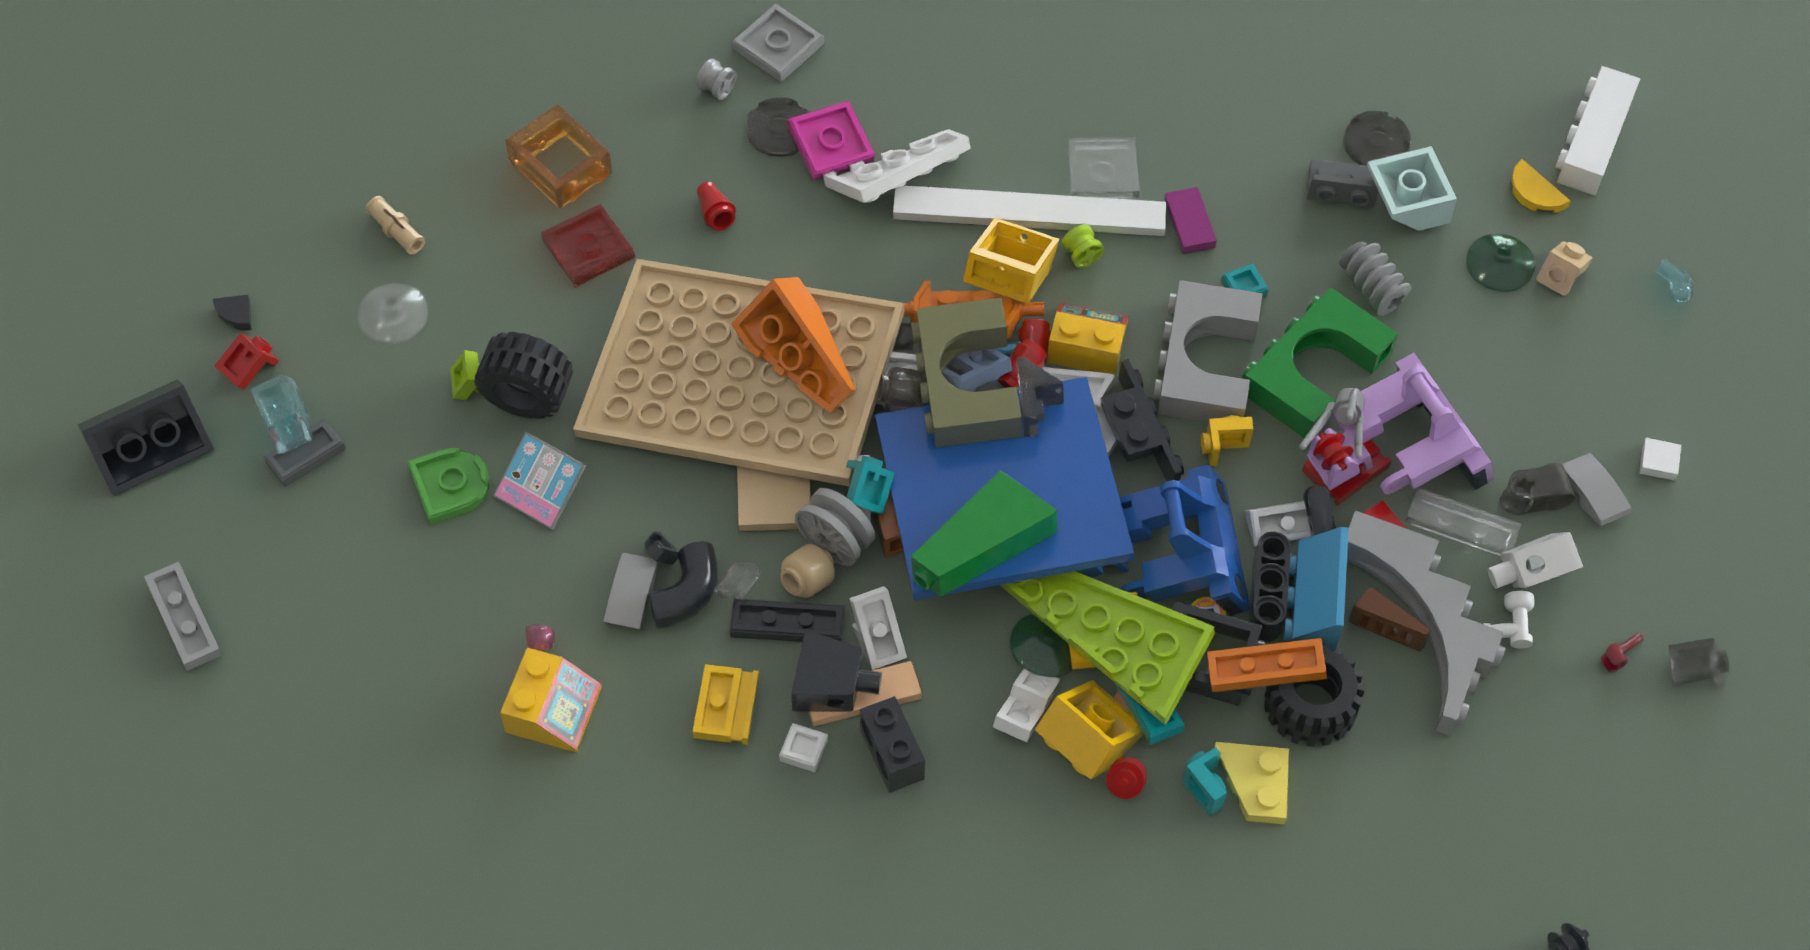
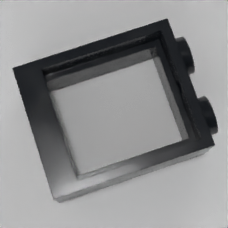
(1224, 625)

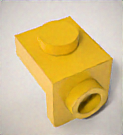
(1226, 433)

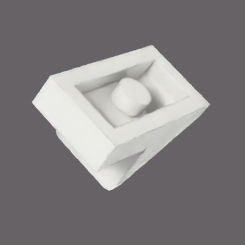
(877, 628)

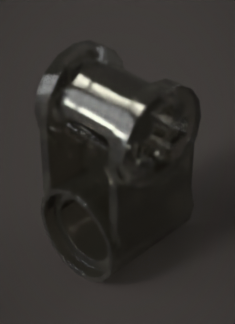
(1538, 490)

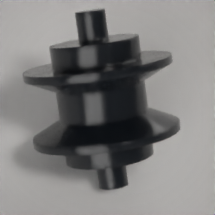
(1571, 938)

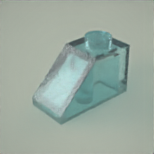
(283, 412)

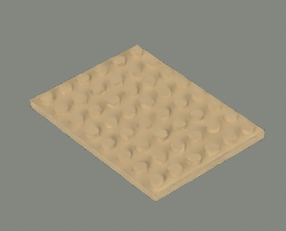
(691, 388)

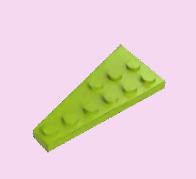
(1126, 637)

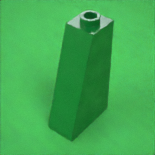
(983, 534)

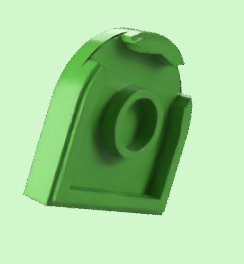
(449, 483)

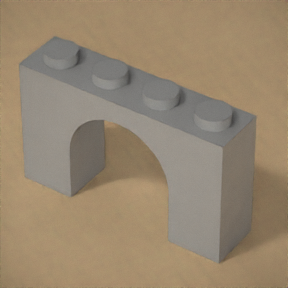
(1201, 312)

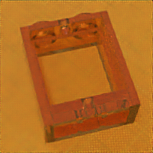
(544, 132)

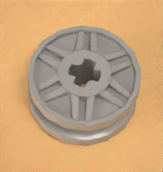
(835, 526)

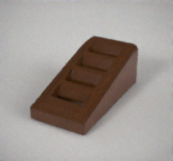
(1387, 619)

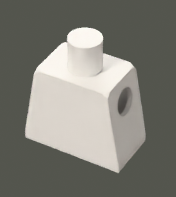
(1547, 559)

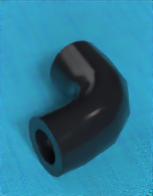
(692, 590)

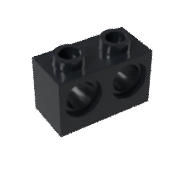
(892, 744)

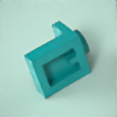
(869, 484)
(1204, 785)

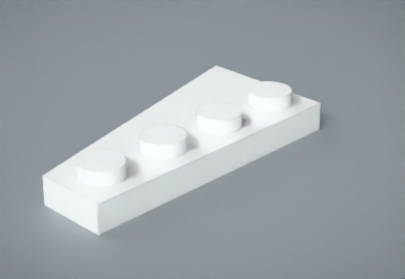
(870, 180)

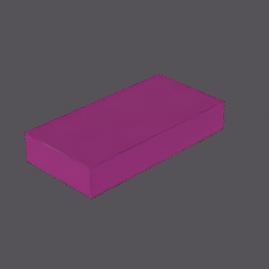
(1190, 220)

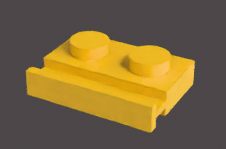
(725, 704)

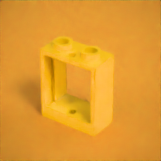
(1008, 263)

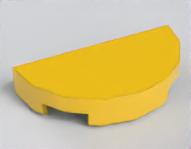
(1535, 191)

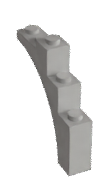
(1408, 566)

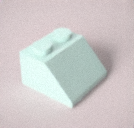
(1414, 188)

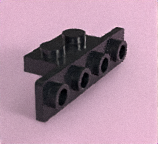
(1136, 426)

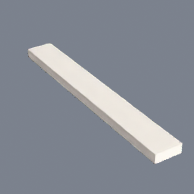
(1029, 210)

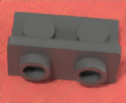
(1341, 183)

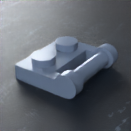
(979, 368)

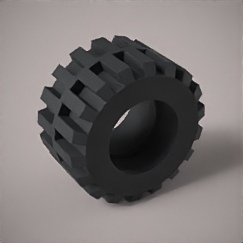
(523, 375)
(1313, 721)

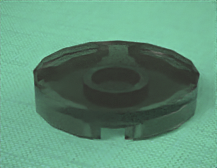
(768, 126)
(1375, 136)

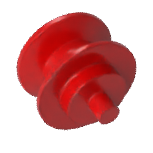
(1126, 777)

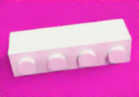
(1598, 130)

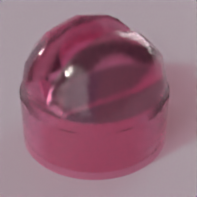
(540, 637)

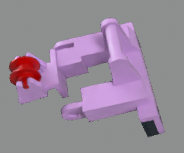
(1446, 447)

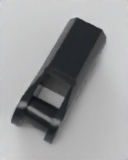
(1318, 509)

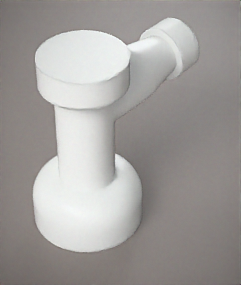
(1518, 604)

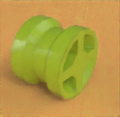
(1082, 246)

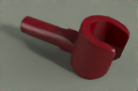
(1614, 657)

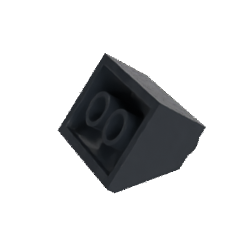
(145, 436)

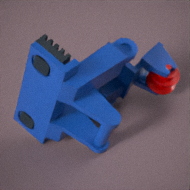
(1198, 561)

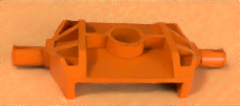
(1012, 308)

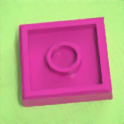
(830, 139)

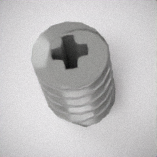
(1375, 277)

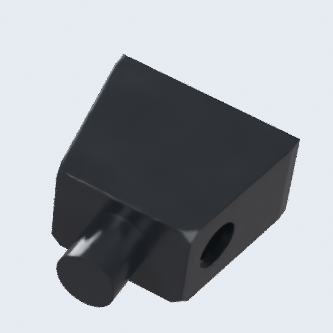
(830, 676)

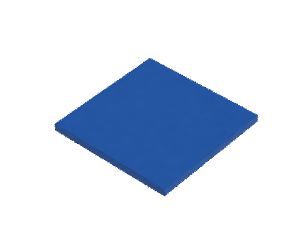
(1061, 465)

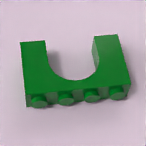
(1328, 323)

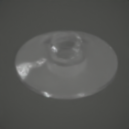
(394, 323)

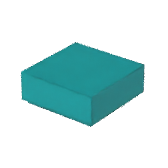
(1246, 279)

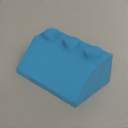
(1318, 588)

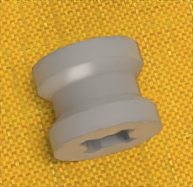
(716, 79)

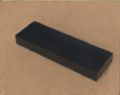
(784, 620)

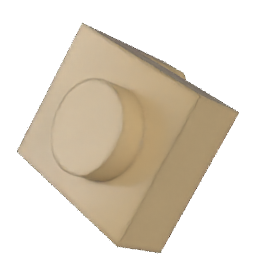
(1563, 267)

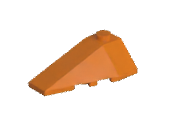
(794, 338)

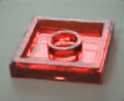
(588, 245)

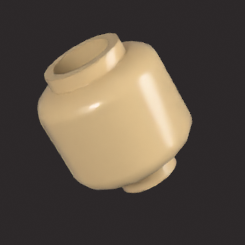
(807, 571)

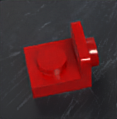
(245, 359)

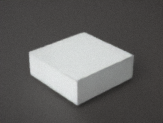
(1660, 459)
(803, 747)

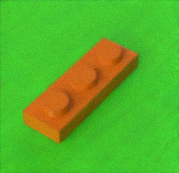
(1266, 665)

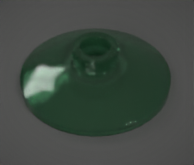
(1500, 272)
(1038, 653)

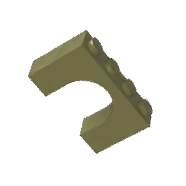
(958, 414)

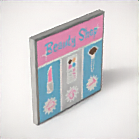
(539, 480)

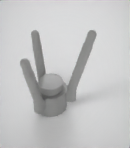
(1347, 411)

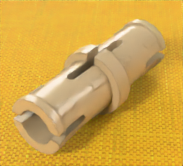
(395, 225)

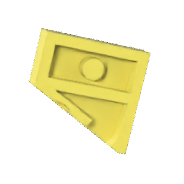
(1258, 779)

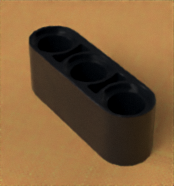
(1273, 572)

